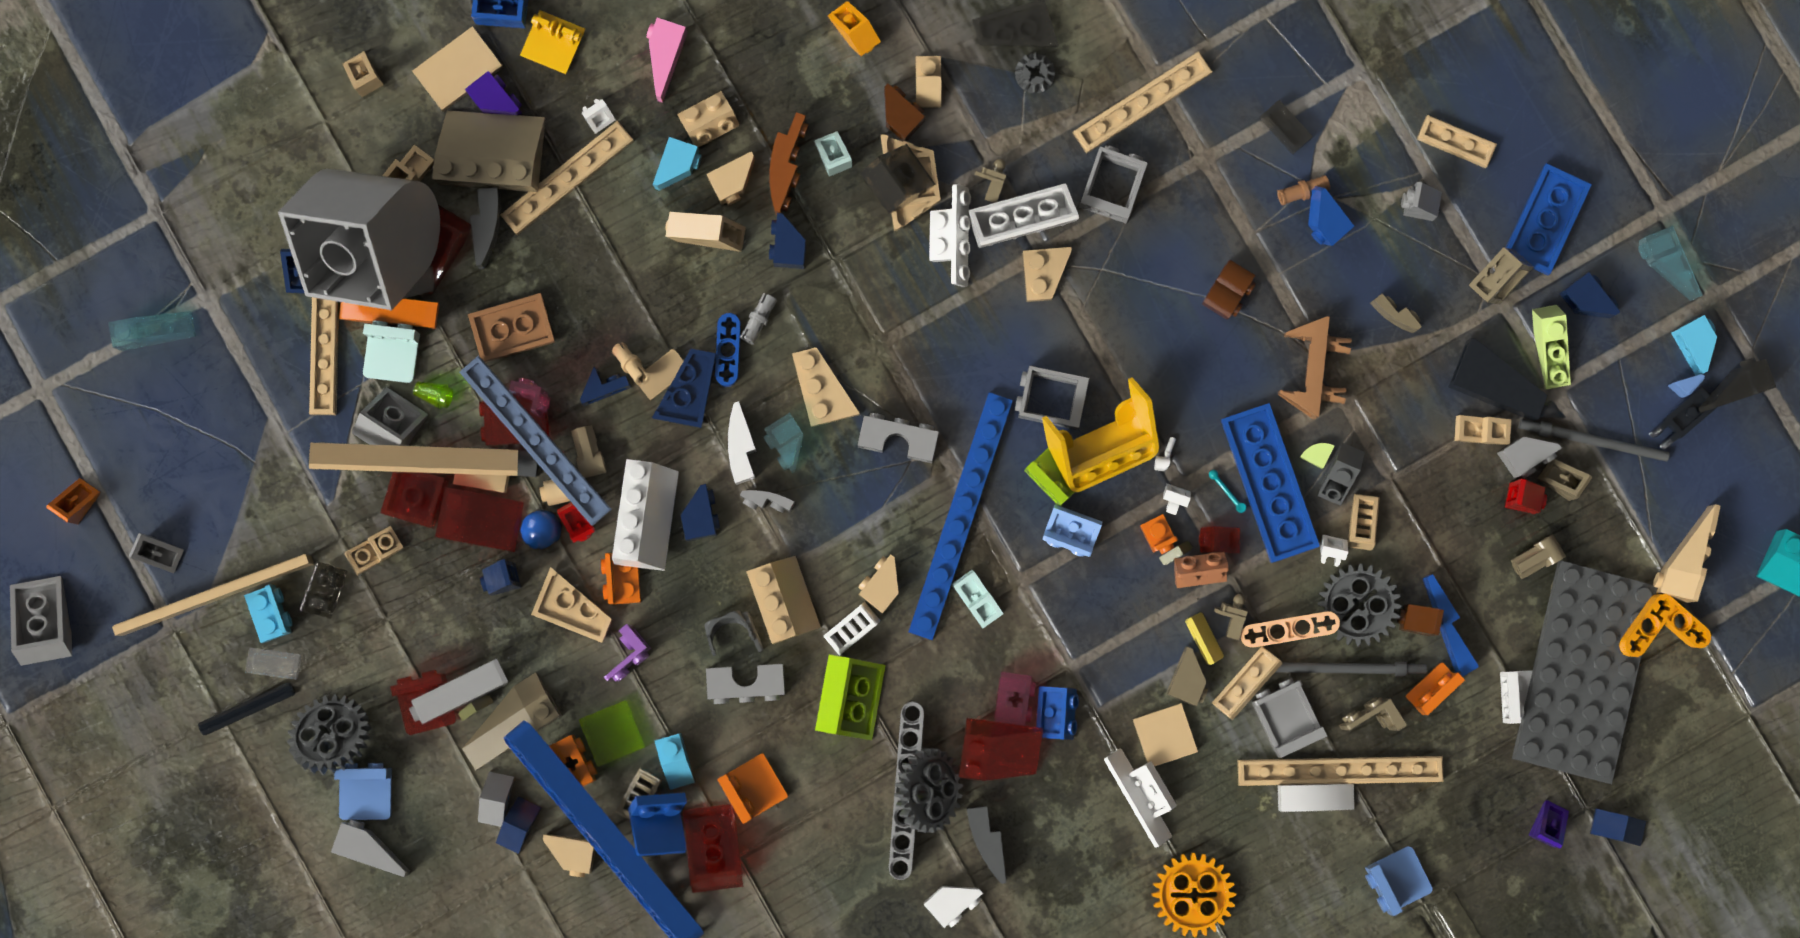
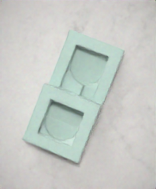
(977, 598)

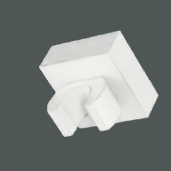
(598, 115)
(1176, 497)
(1334, 548)

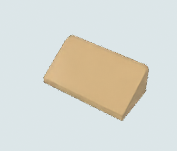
(662, 374)

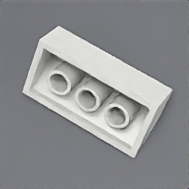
(1023, 215)
(645, 515)

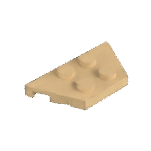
(925, 201)

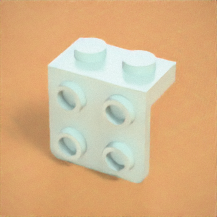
(390, 352)

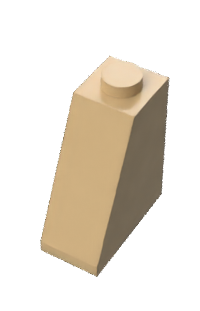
(705, 230)

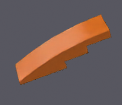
(407, 312)

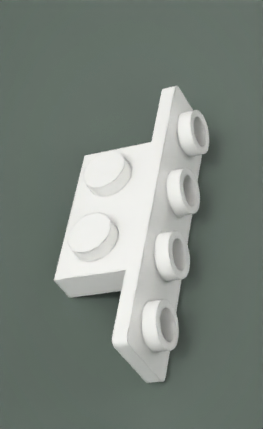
(950, 235)
(1144, 793)

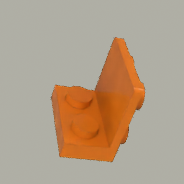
(752, 788)

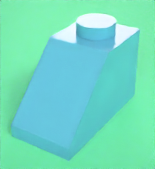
(676, 163)
(1697, 343)
(674, 761)

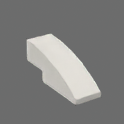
(739, 446)
(1315, 797)

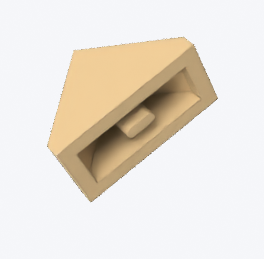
(362, 74)

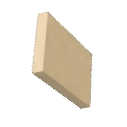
(456, 67)

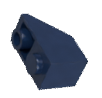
(789, 244)
(1589, 299)
(698, 516)

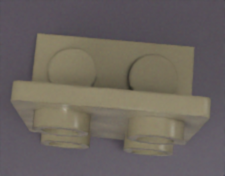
(1387, 716)

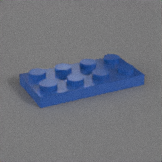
(1548, 217)

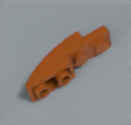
(783, 173)

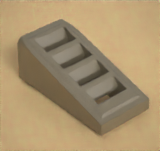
(641, 773)

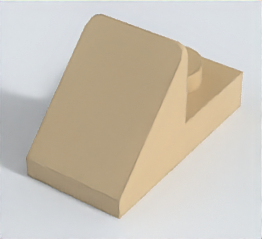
(928, 81)

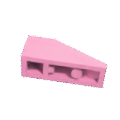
(665, 47)

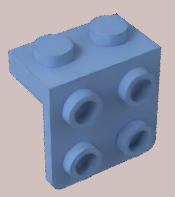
(364, 792)
(1398, 880)

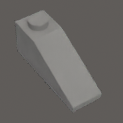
(365, 847)

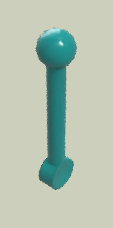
(1240, 507)

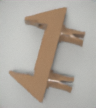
(1316, 392)

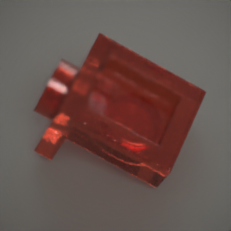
(1219, 539)

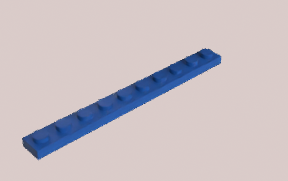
(960, 516)

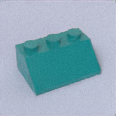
(1782, 562)

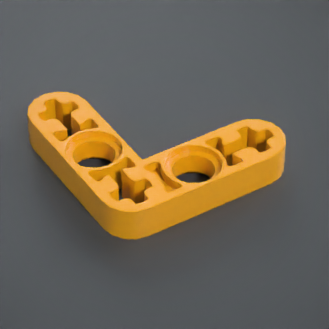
(1659, 619)

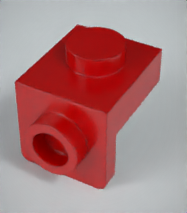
(575, 523)

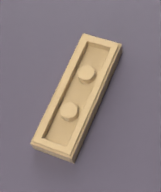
(1456, 141)
(1247, 683)

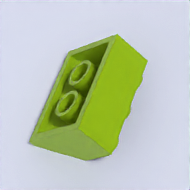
(850, 697)

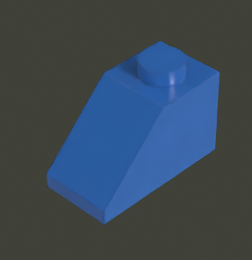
(1327, 218)

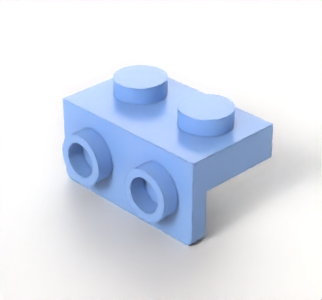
(1072, 531)

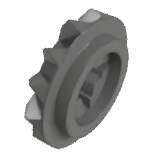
(1037, 84)

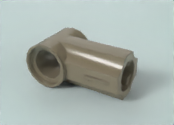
(589, 459)
(1543, 554)

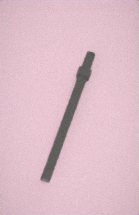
(1546, 429)
(1399, 668)

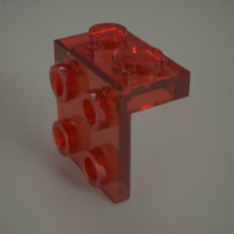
(411, 689)

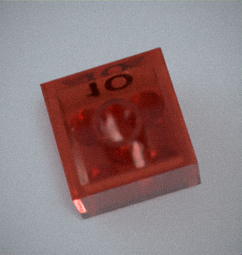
(414, 498)

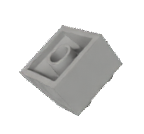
(389, 420)

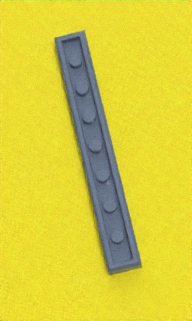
(535, 440)

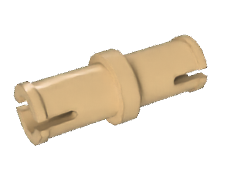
(631, 364)

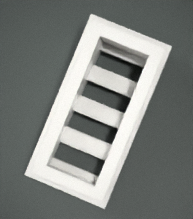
(868, 614)

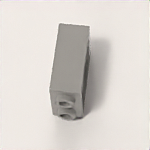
(1104, 207)
(1078, 400)

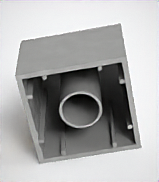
(361, 236)

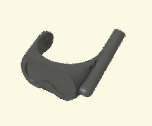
(733, 617)

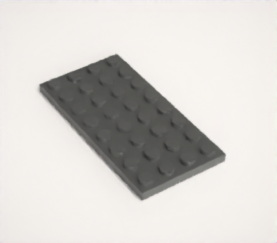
(1580, 675)

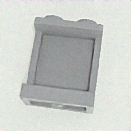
(1287, 718)

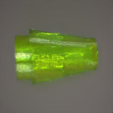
(436, 394)

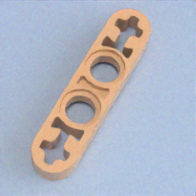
(1290, 629)

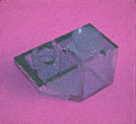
(787, 439)

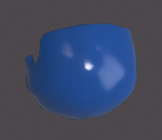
(541, 529)

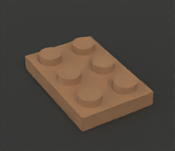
(511, 328)

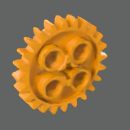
(1193, 917)

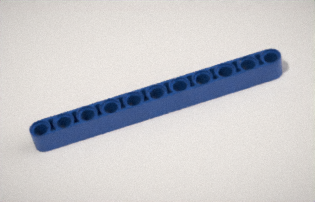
(601, 832)

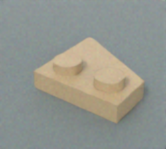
(1043, 272)

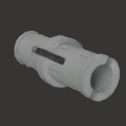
(758, 318)

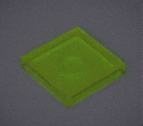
(612, 733)

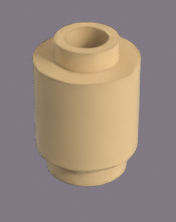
(552, 494)

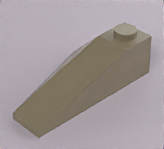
(526, 702)

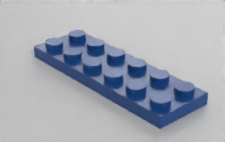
(1270, 483)

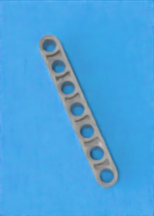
(899, 828)

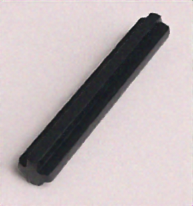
(246, 709)

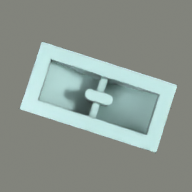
(833, 153)

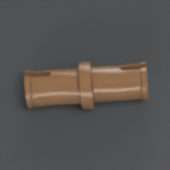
(1302, 190)

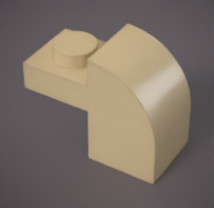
(412, 167)

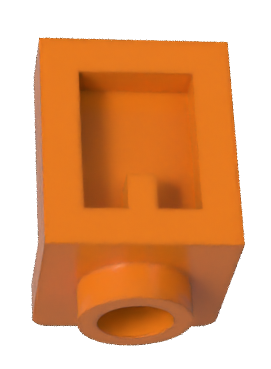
(1159, 534)

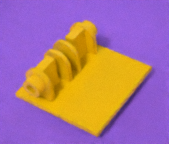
(552, 41)

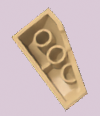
(1683, 572)

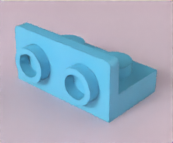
(268, 613)

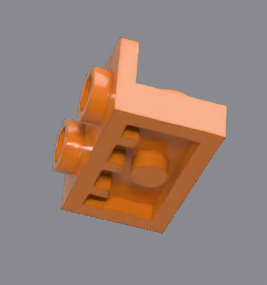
(622, 582)
(1434, 689)

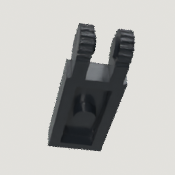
(1683, 418)

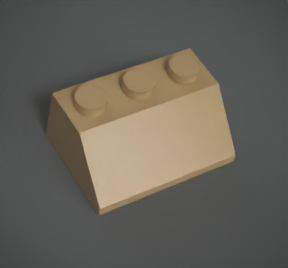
(783, 599)

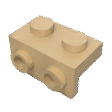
(708, 119)

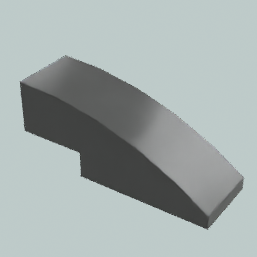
(486, 225)
(987, 841)

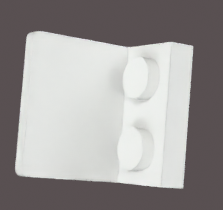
(1514, 693)

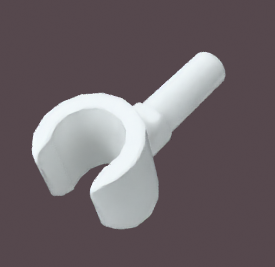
(1163, 463)

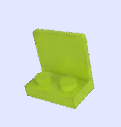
(1048, 477)

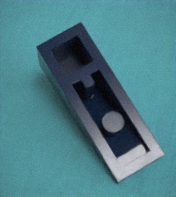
(500, 578)

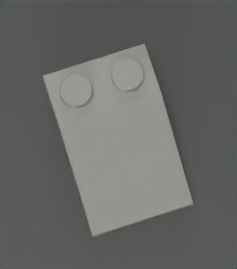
(39, 621)

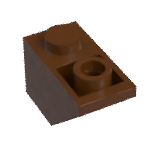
(901, 116)

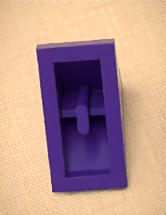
(1550, 825)

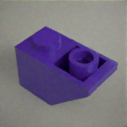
(491, 98)

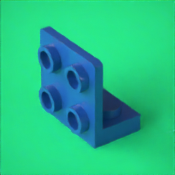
(658, 824)

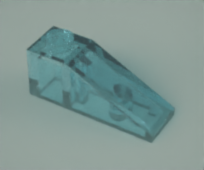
(1668, 259)
(151, 330)

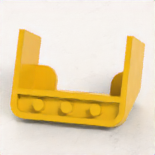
(1109, 448)

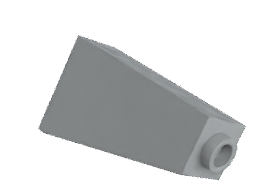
(458, 692)

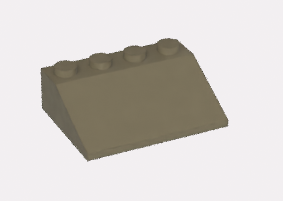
(489, 151)

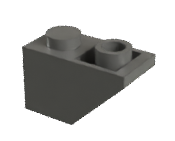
(1341, 473)

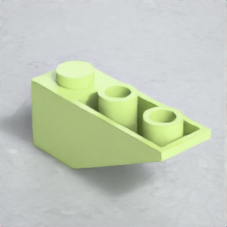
(1552, 345)

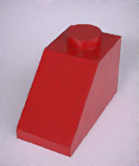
(1526, 496)

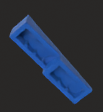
(1458, 652)

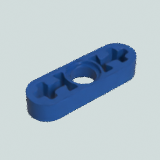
(735, 331)

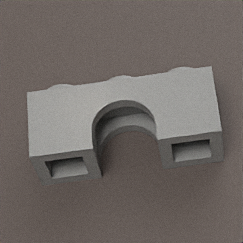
(877, 430)
(722, 685)

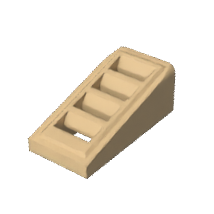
(1359, 542)

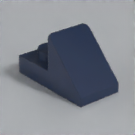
(596, 390)

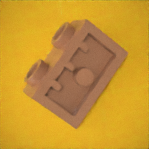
(1200, 569)

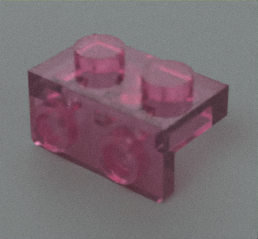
(528, 389)

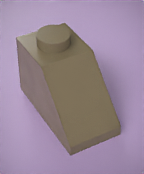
(1188, 680)

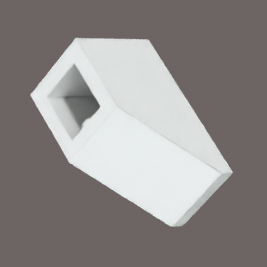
(951, 901)

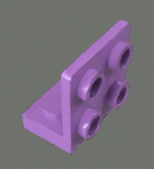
(631, 640)

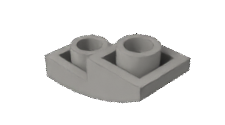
(757, 498)

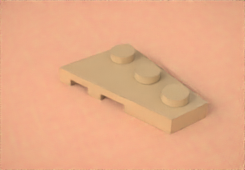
(821, 390)
(570, 609)

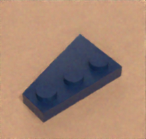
(689, 390)

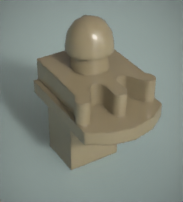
(996, 177)
(1237, 615)

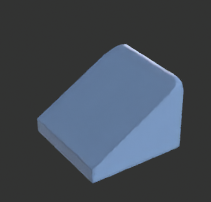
(1687, 386)

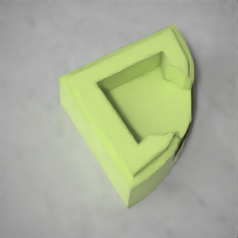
(1317, 454)

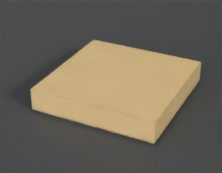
(1165, 735)

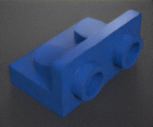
(1057, 712)

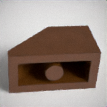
(1420, 620)

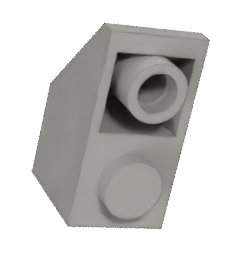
(1421, 202)
(1526, 453)

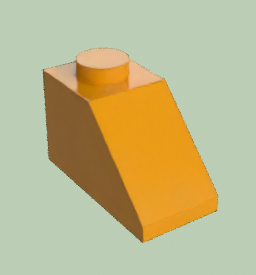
(854, 28)

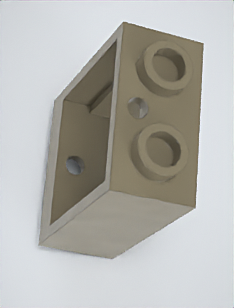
(1509, 272)

